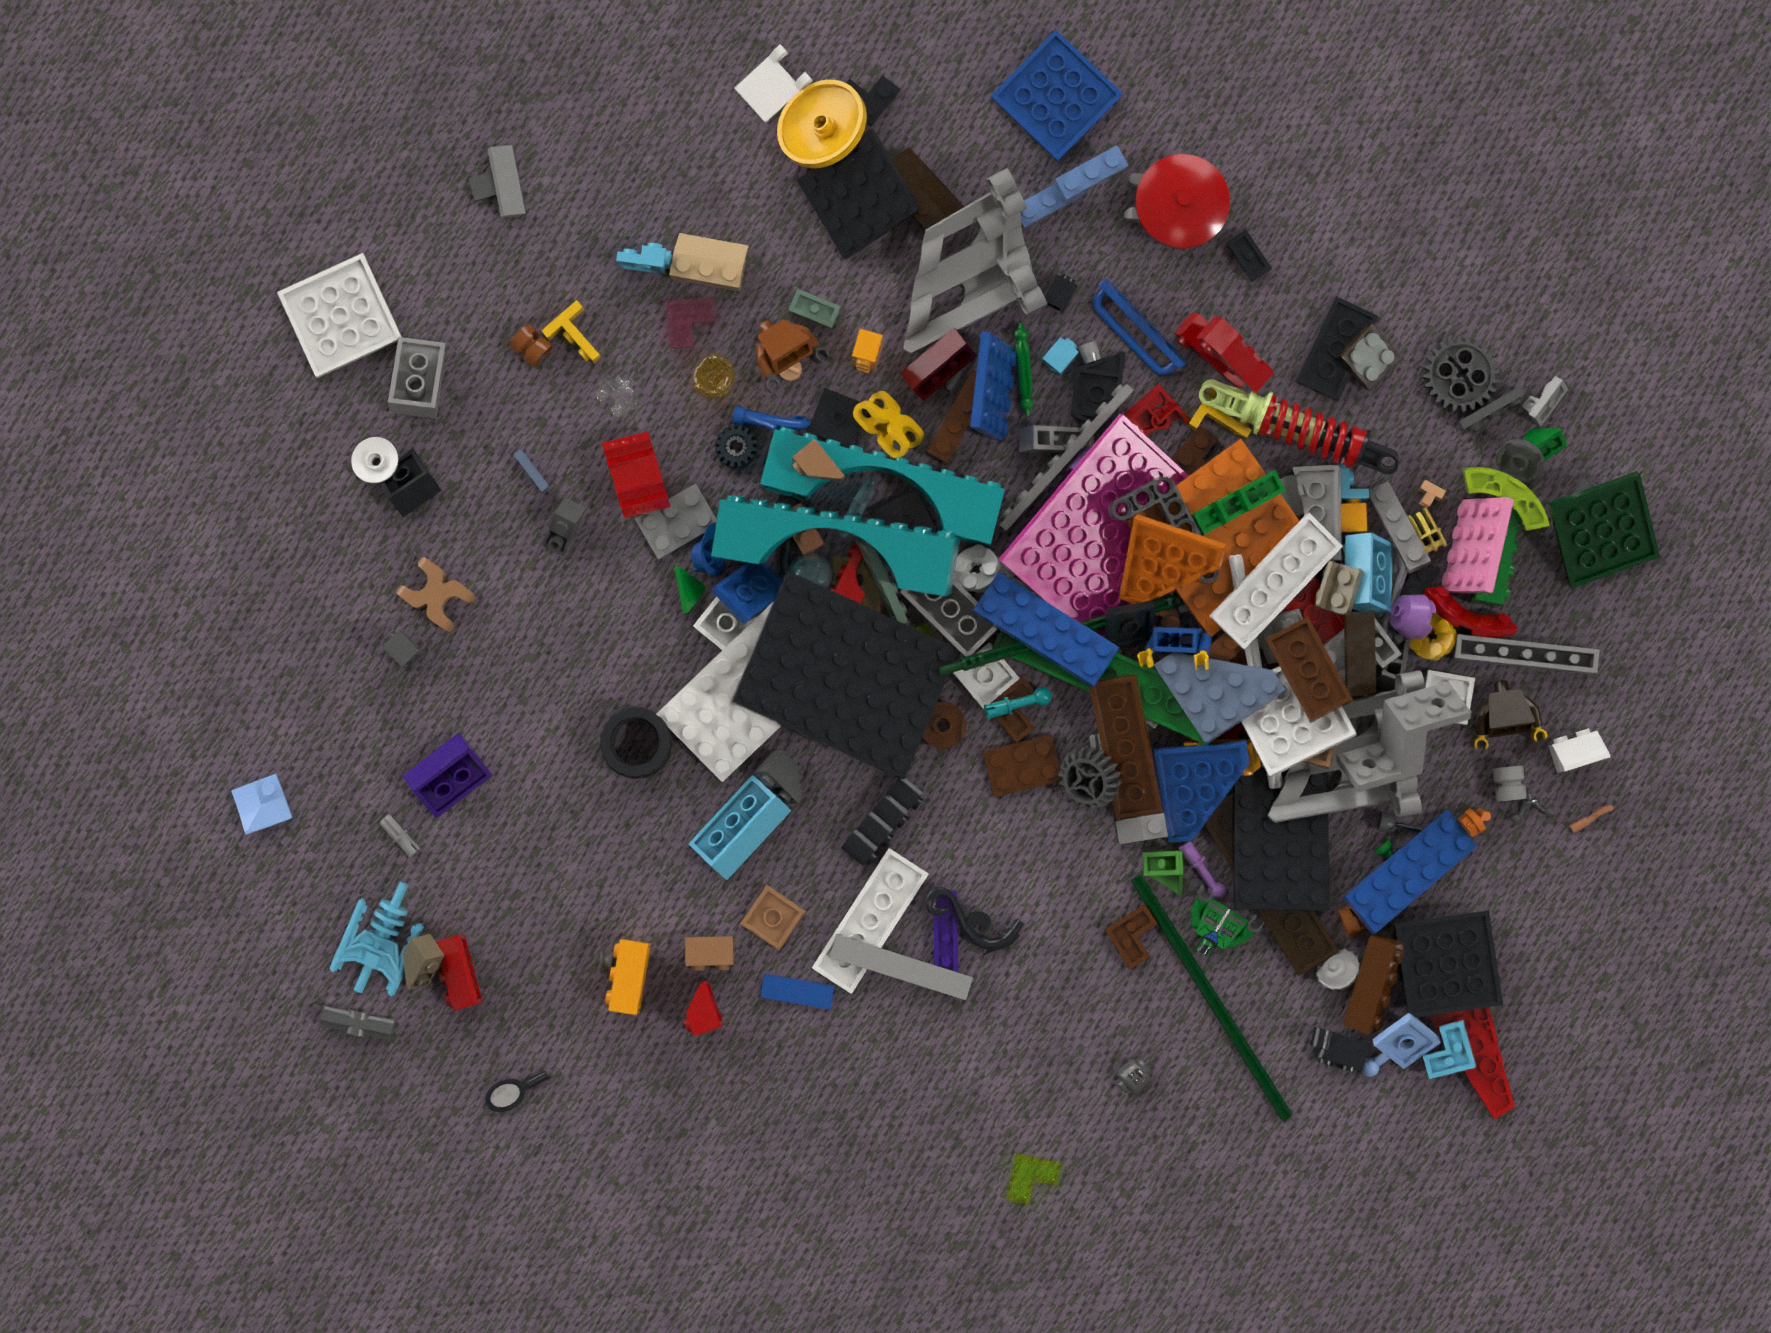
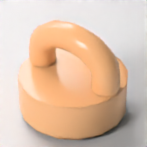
(792, 373)

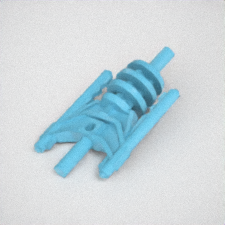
(375, 947)

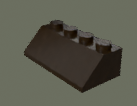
(930, 193)

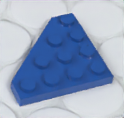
(1196, 782)

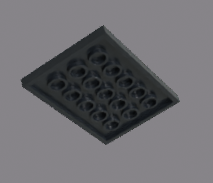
(1282, 861)

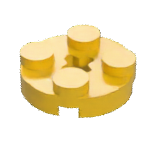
(1437, 647)

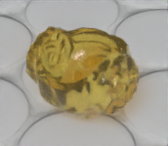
(713, 376)

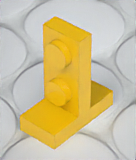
(571, 333)
(1234, 425)

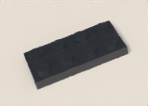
(1323, 368)

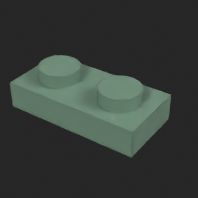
(814, 308)

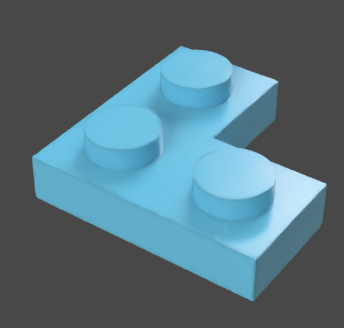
(1456, 1055)

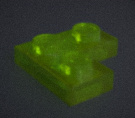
(1027, 1170)

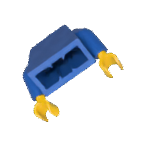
(1177, 640)

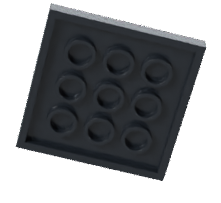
(859, 196)
(1449, 964)

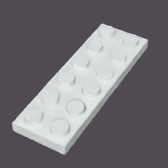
(1275, 581)
(873, 915)

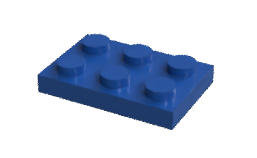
(748, 590)

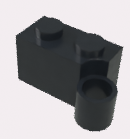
(1339, 1049)

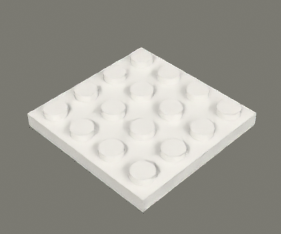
(339, 315)
(1285, 734)

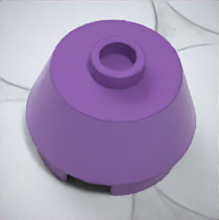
(1412, 616)

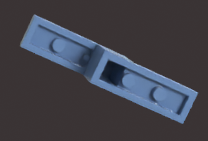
(1073, 185)

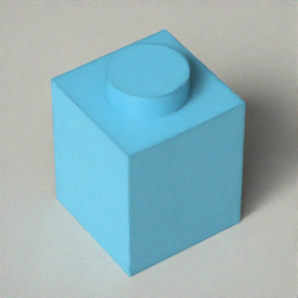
(1060, 355)

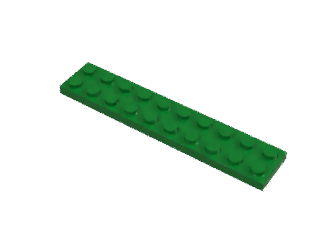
(1156, 697)

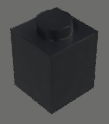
(1061, 292)

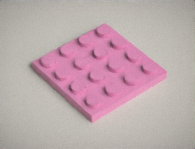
(1477, 545)

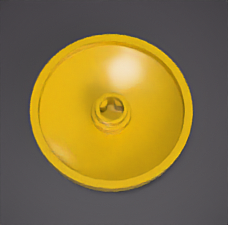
(821, 124)

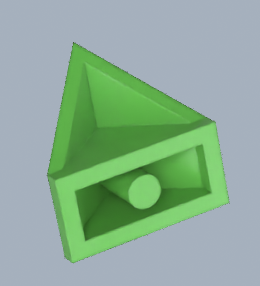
(1165, 868)

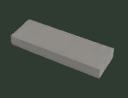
(506, 181)

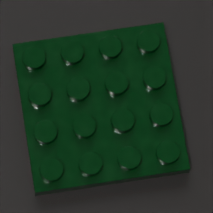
(1604, 529)

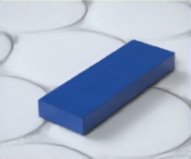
(797, 991)

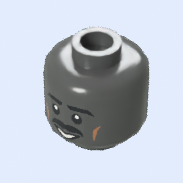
(1133, 1076)

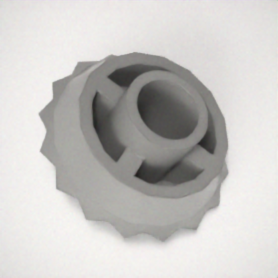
(1338, 970)

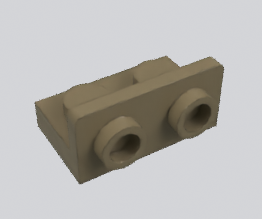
(1338, 588)

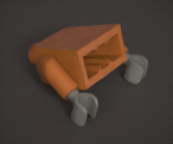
(783, 347)

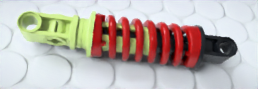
(1302, 427)

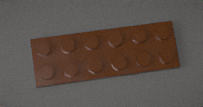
(1126, 739)

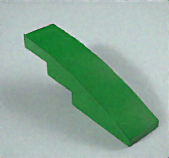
(1238, 502)

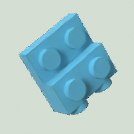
(652, 259)

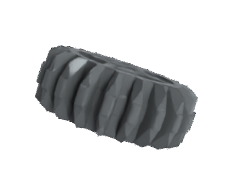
(1089, 764)

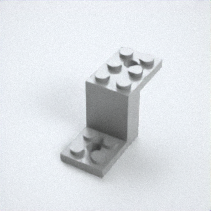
(1403, 736)

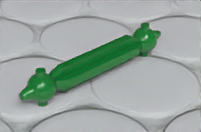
(1024, 369)

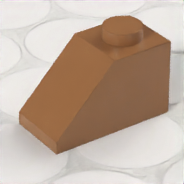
(816, 463)

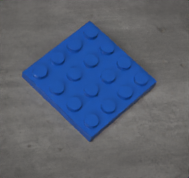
(1056, 95)
(993, 387)

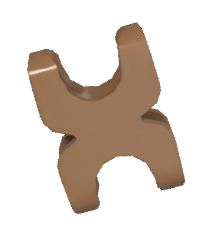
(435, 594)

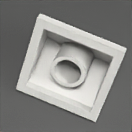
(720, 624)

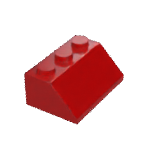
(458, 973)
(703, 1011)

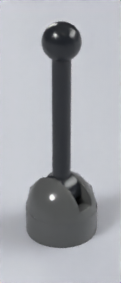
(1388, 823)

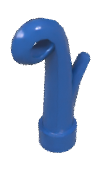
(744, 416)

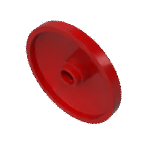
(1182, 201)

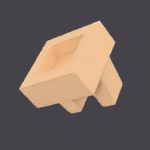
(1430, 493)

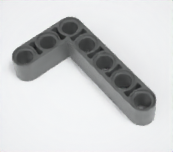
(1162, 502)

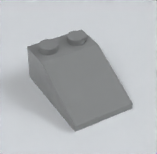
(417, 378)

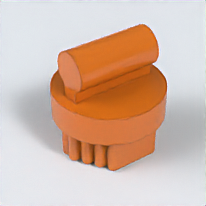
(1473, 821)

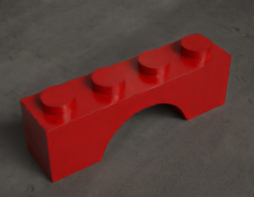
(848, 584)

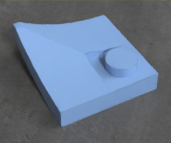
(261, 804)

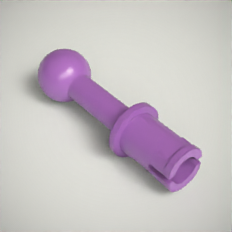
(1196, 860)

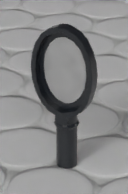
(510, 1092)

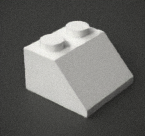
(1578, 751)

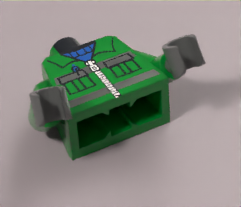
(1219, 924)

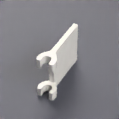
(770, 86)

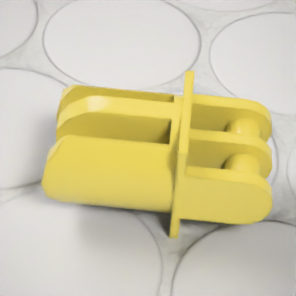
(1426, 530)

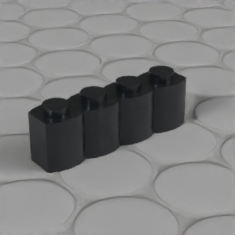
(881, 821)

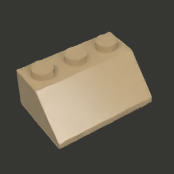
(708, 262)

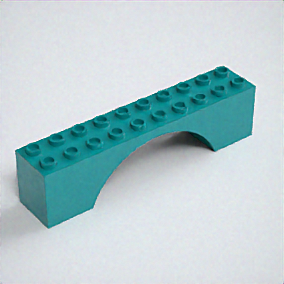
(960, 503)
(917, 557)

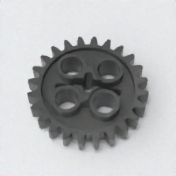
(1442, 386)

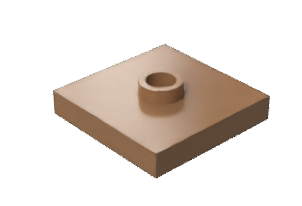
(772, 917)

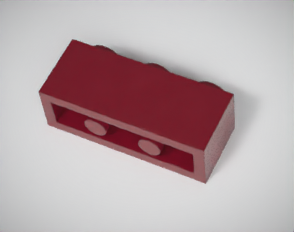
(938, 364)

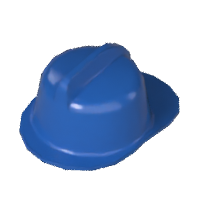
(702, 557)

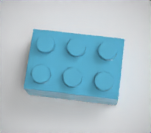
(1375, 558)

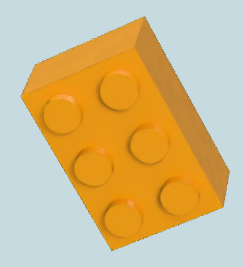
(628, 976)

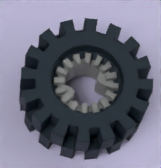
(742, 436)

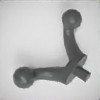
(1524, 803)

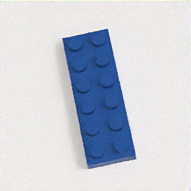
(1045, 630)
(1409, 871)

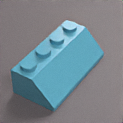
(739, 827)

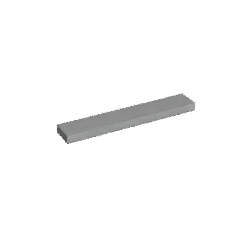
(901, 967)

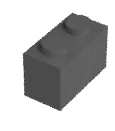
(402, 649)

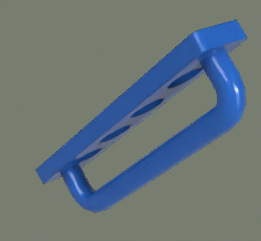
(1141, 321)

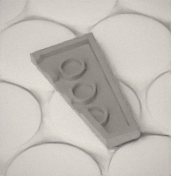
(1322, 497)

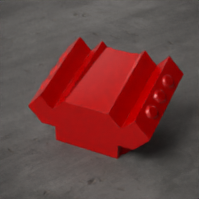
(636, 474)

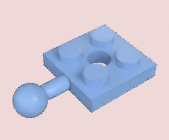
(1393, 1048)

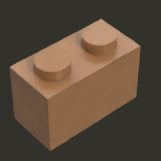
(709, 952)

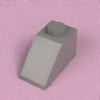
(1385, 648)
(1141, 828)

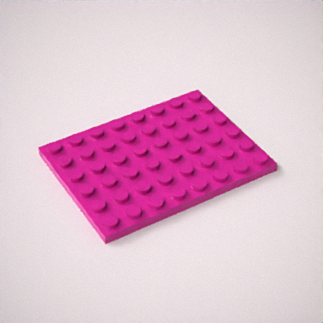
(1072, 546)

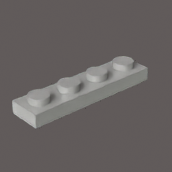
(1398, 527)

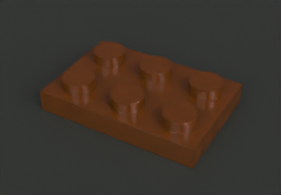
(1022, 765)

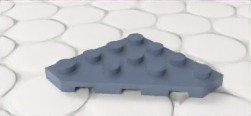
(1217, 696)

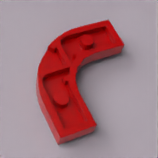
(1481, 625)

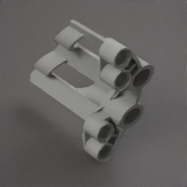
(992, 268)
(1400, 793)

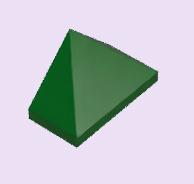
(1547, 440)
(689, 589)

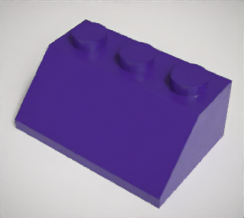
(447, 775)

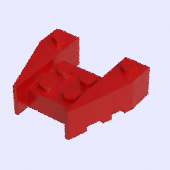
(1224, 350)

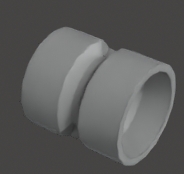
(1509, 783)

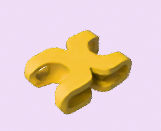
(888, 424)

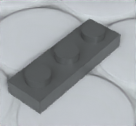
(1491, 410)

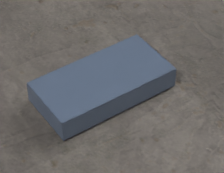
(532, 471)

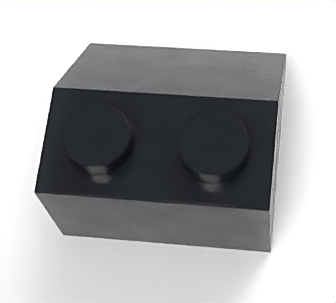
(410, 484)

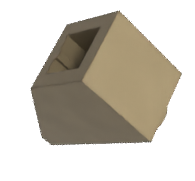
(421, 961)

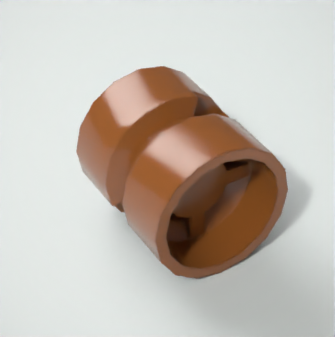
(530, 345)
(1351, 923)

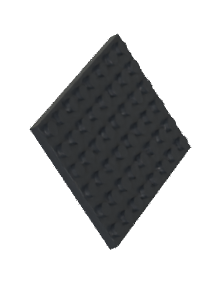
(844, 675)

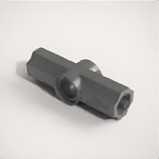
(357, 1023)

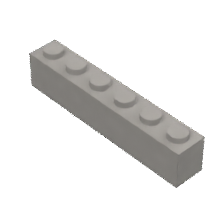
(1526, 654)

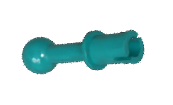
(1041, 697)

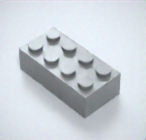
(953, 617)

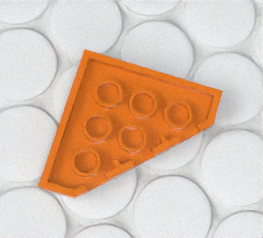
(1164, 559)

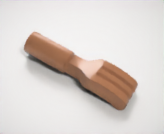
(1585, 821)

